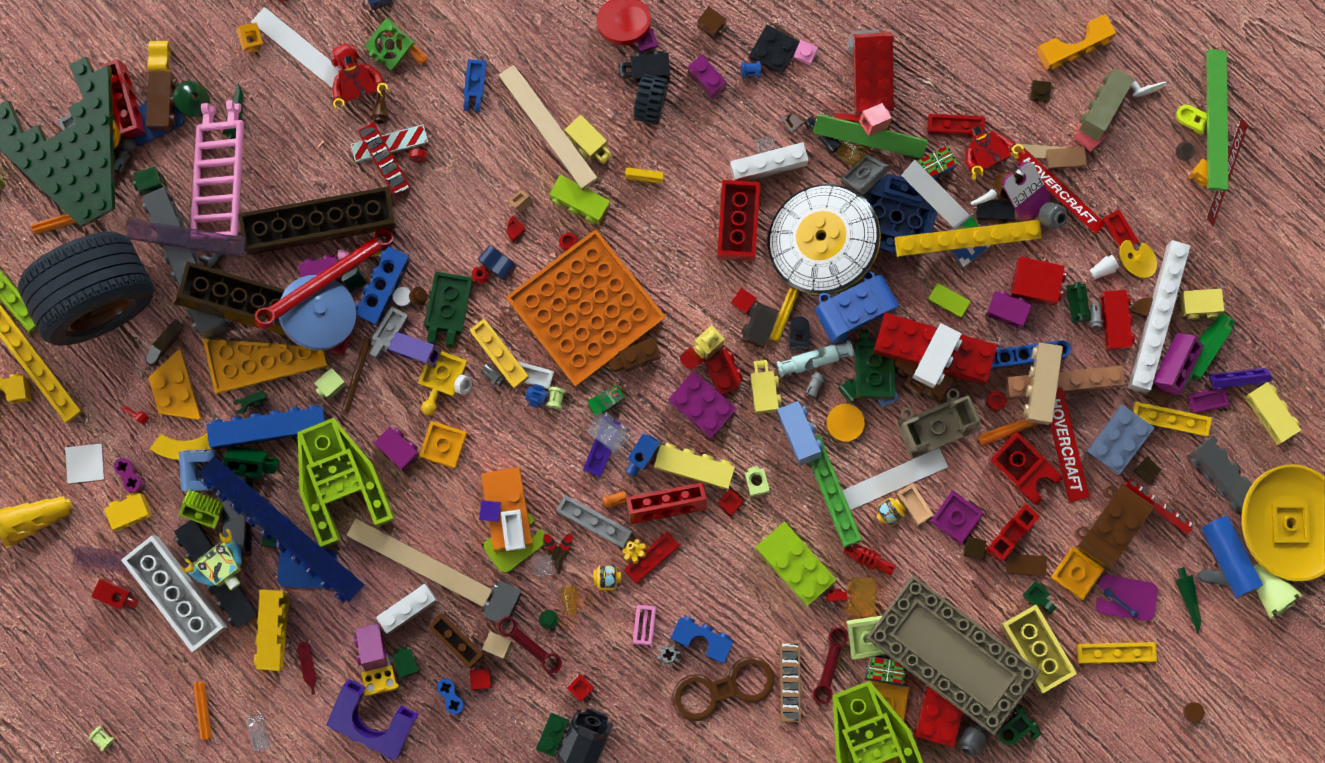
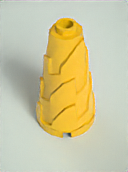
(28, 519)

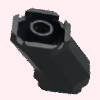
(585, 737)

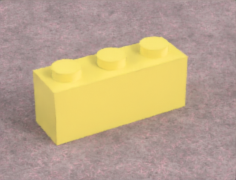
(1273, 413)

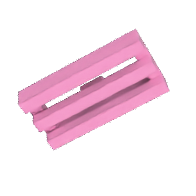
(642, 641)

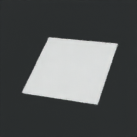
(84, 463)

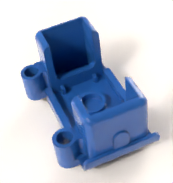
(855, 307)

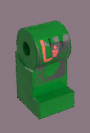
(606, 400)

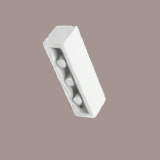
(769, 163)

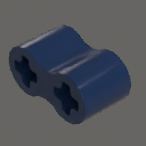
(497, 263)

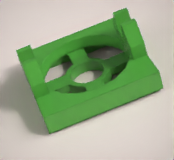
(371, 45)

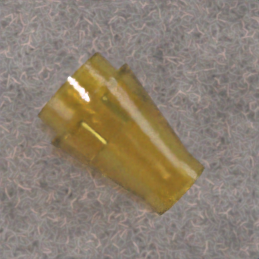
(569, 597)

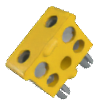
(382, 685)

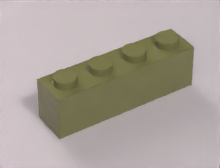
(1107, 102)

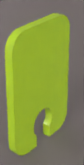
(510, 559)

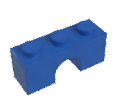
(718, 644)

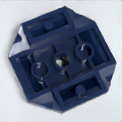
(897, 196)

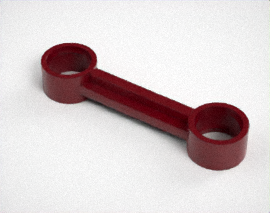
(529, 645)
(830, 665)

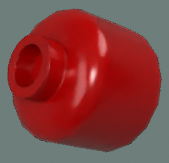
(340, 52)

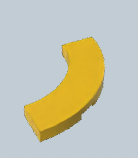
(170, 448)

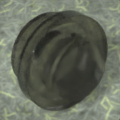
(1185, 151)

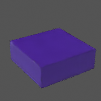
(490, 511)

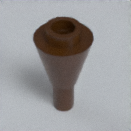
(380, 112)

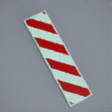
(395, 141)

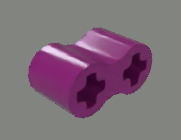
(129, 475)

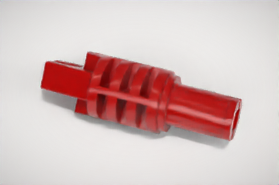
(869, 558)

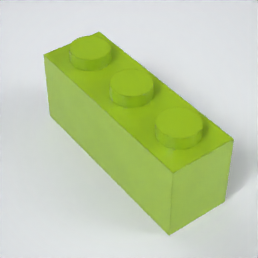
(579, 201)

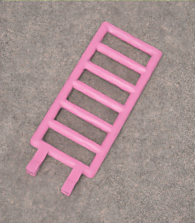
(208, 125)

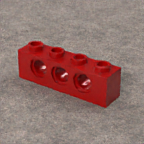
(124, 101)
(666, 503)

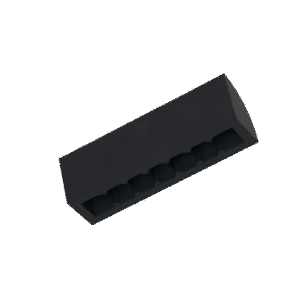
(239, 528)

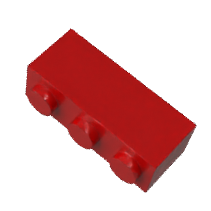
(1117, 320)

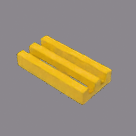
(644, 175)

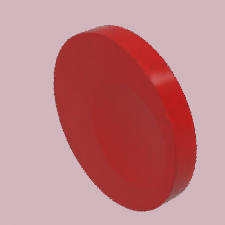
(623, 21)

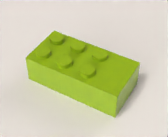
(795, 564)

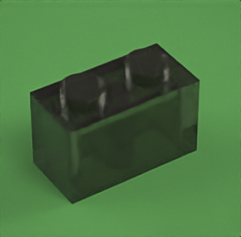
(760, 325)

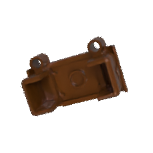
(1114, 526)

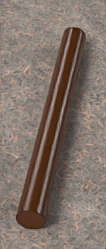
(356, 375)

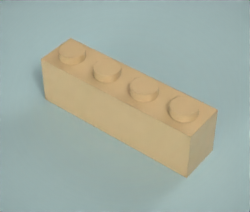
(1043, 383)

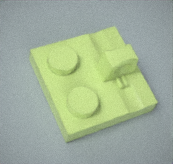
(857, 632)

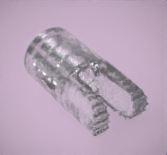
(257, 733)

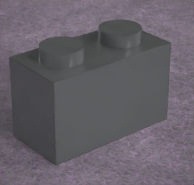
(502, 603)

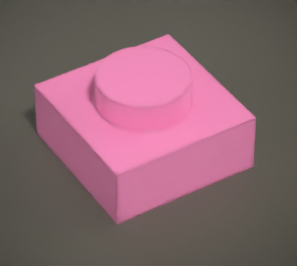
(805, 52)

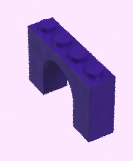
(346, 720)

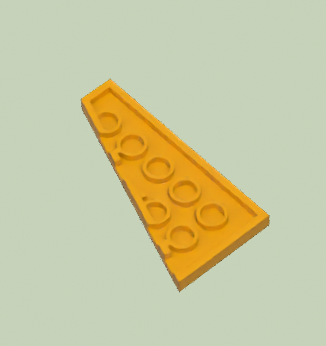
(251, 363)

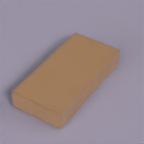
(1066, 157)

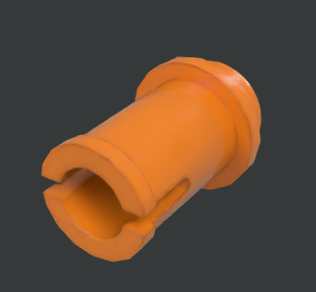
(614, 499)

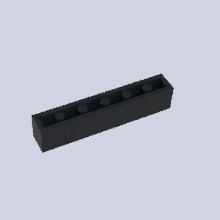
(234, 601)

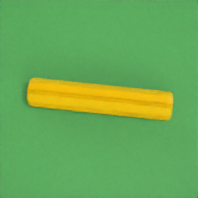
(784, 314)

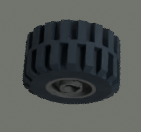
(650, 99)

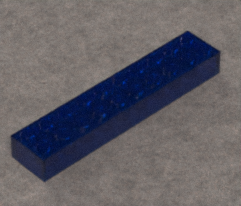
(281, 530)

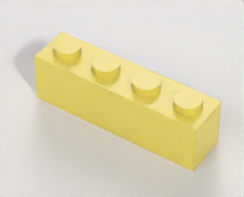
(694, 467)

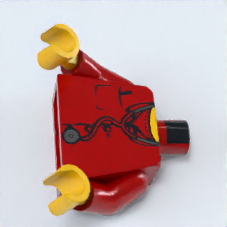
(355, 82)
(988, 151)

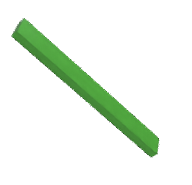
(1217, 120)

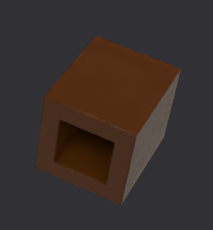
(712, 22)

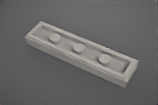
(594, 521)

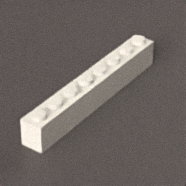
(1159, 317)

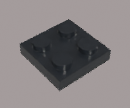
(774, 49)

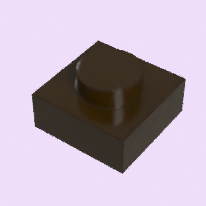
(1040, 91)

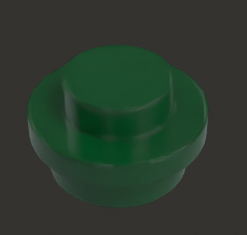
(548, 619)

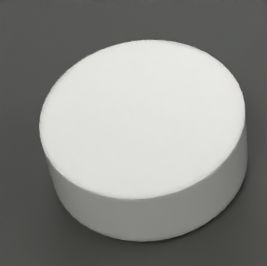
(401, 296)
(463, 384)

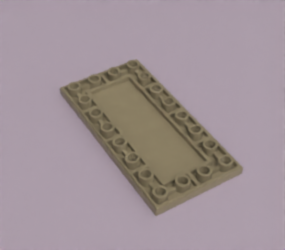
(953, 655)

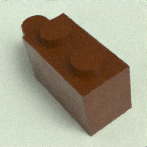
(636, 356)

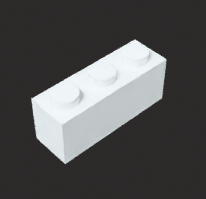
(938, 356)
(406, 609)

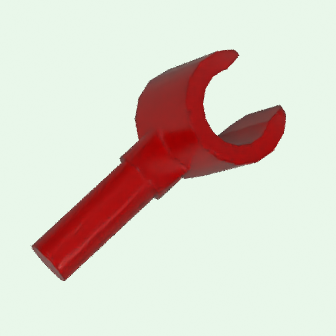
(140, 417)

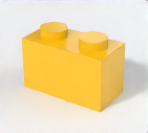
(128, 512)

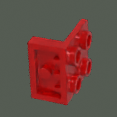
(723, 372)

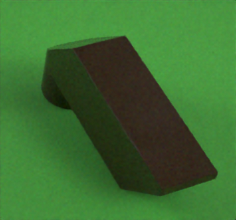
(164, 342)

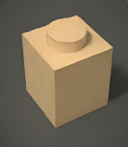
(498, 645)

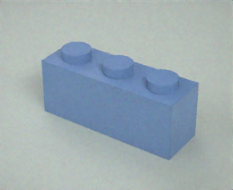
(800, 433)

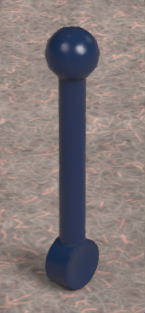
(1108, 593)

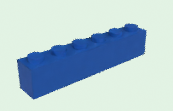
(262, 428)

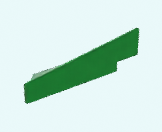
(1212, 341)

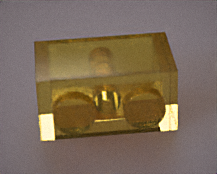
(861, 597)

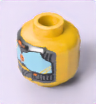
(890, 511)
(606, 577)

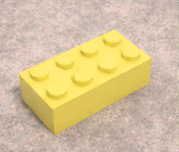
(1037, 644)

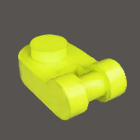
(1186, 114)

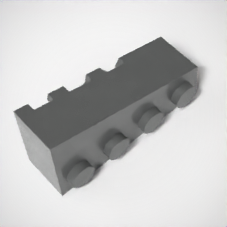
(1221, 472)

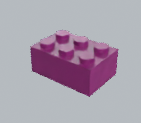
(702, 405)

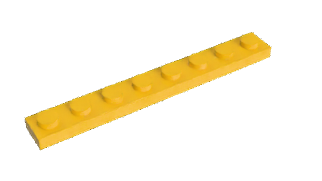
(967, 238)
(37, 368)

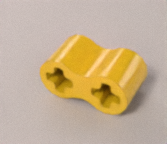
(159, 56)

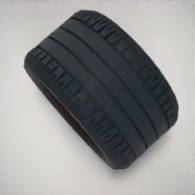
(85, 288)

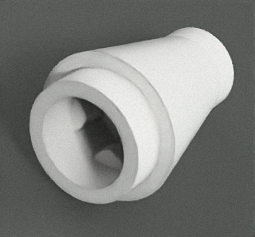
(1105, 267)

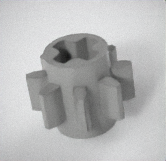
(665, 660)

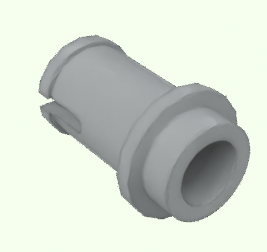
(1096, 316)
(815, 384)

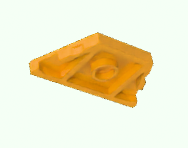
(174, 389)

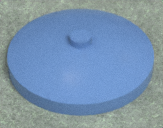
(321, 319)

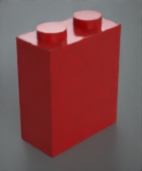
(1038, 281)

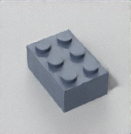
(1120, 439)

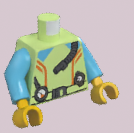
(218, 564)

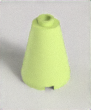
(1275, 593)

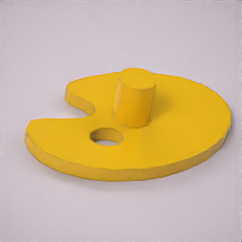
(1143, 261)

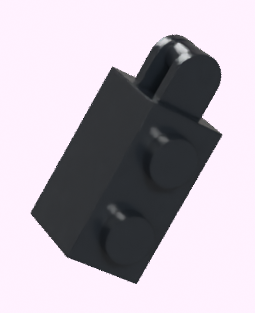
(652, 64)

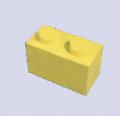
(1201, 303)

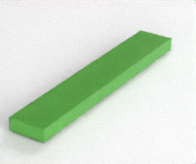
(883, 140)
(835, 499)

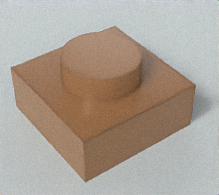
(520, 201)

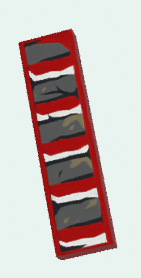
(384, 159)
(1160, 507)

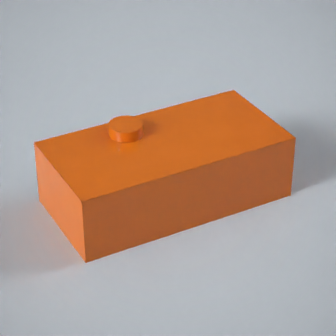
(508, 488)

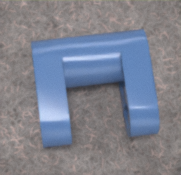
(188, 468)

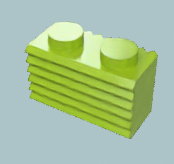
(201, 509)

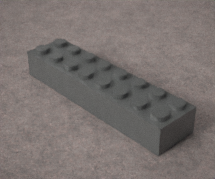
(164, 211)

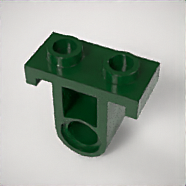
(1019, 726)

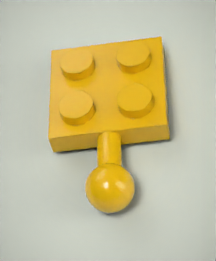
(441, 379)

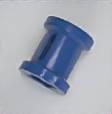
(750, 69)

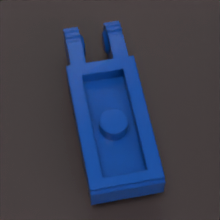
(474, 83)

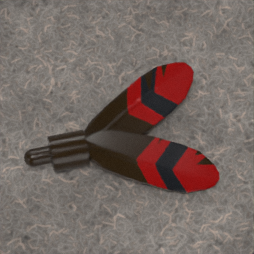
(560, 552)

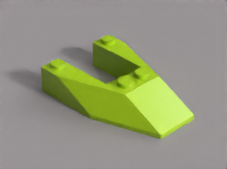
(332, 469)
(870, 728)

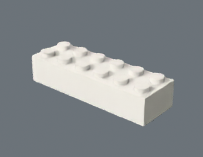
(174, 593)

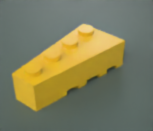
(271, 630)

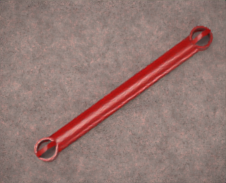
(323, 279)

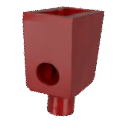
(106, 591)

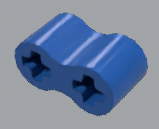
(451, 696)

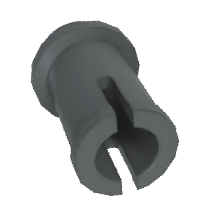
(496, 377)

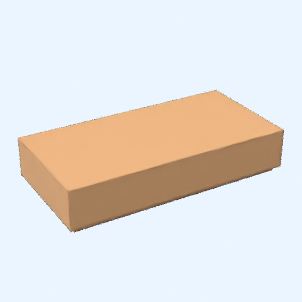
(915, 504)

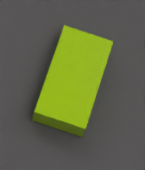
(949, 300)

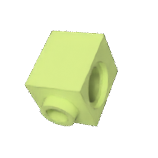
(329, 384)
(756, 490)

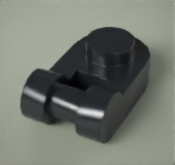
(799, 327)

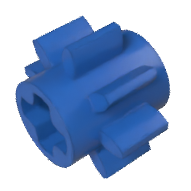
(536, 395)

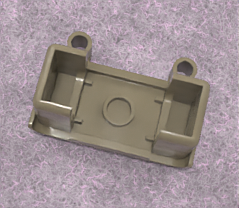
(939, 425)

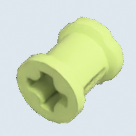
(555, 398)
(101, 739)

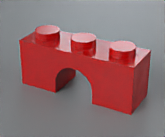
(1012, 532)

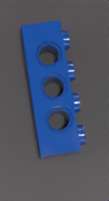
(375, 314)

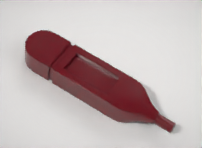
(307, 665)

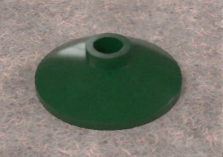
(183, 98)

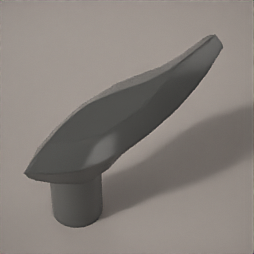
(211, 261)

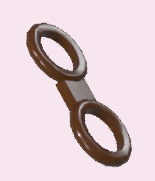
(723, 688)

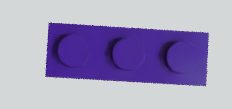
(1240, 378)
(597, 458)

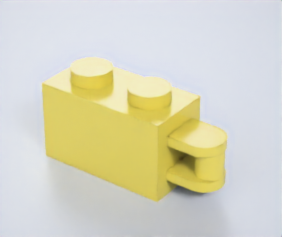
(588, 140)
(709, 343)
(764, 389)

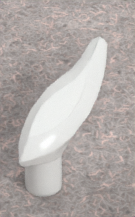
(1139, 92)

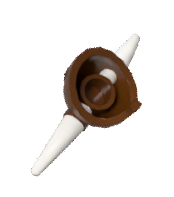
(998, 190)

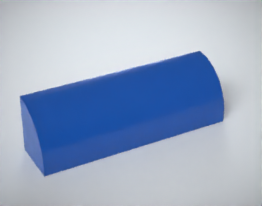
(1231, 557)

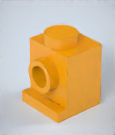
(250, 31)
(1200, 173)

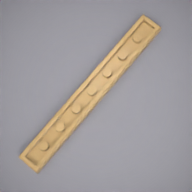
(548, 127)
(419, 562)

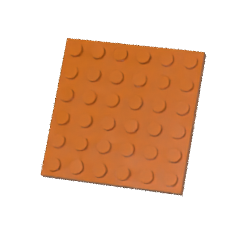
(585, 307)

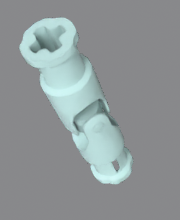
(829, 355)

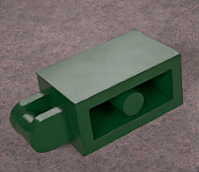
(250, 462)

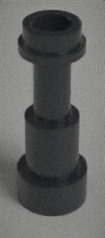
(831, 144)

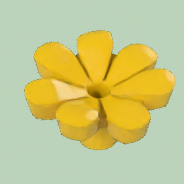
(634, 550)

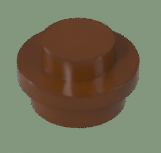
(418, 296)

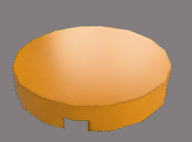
(845, 422)

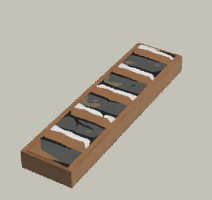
(790, 682)

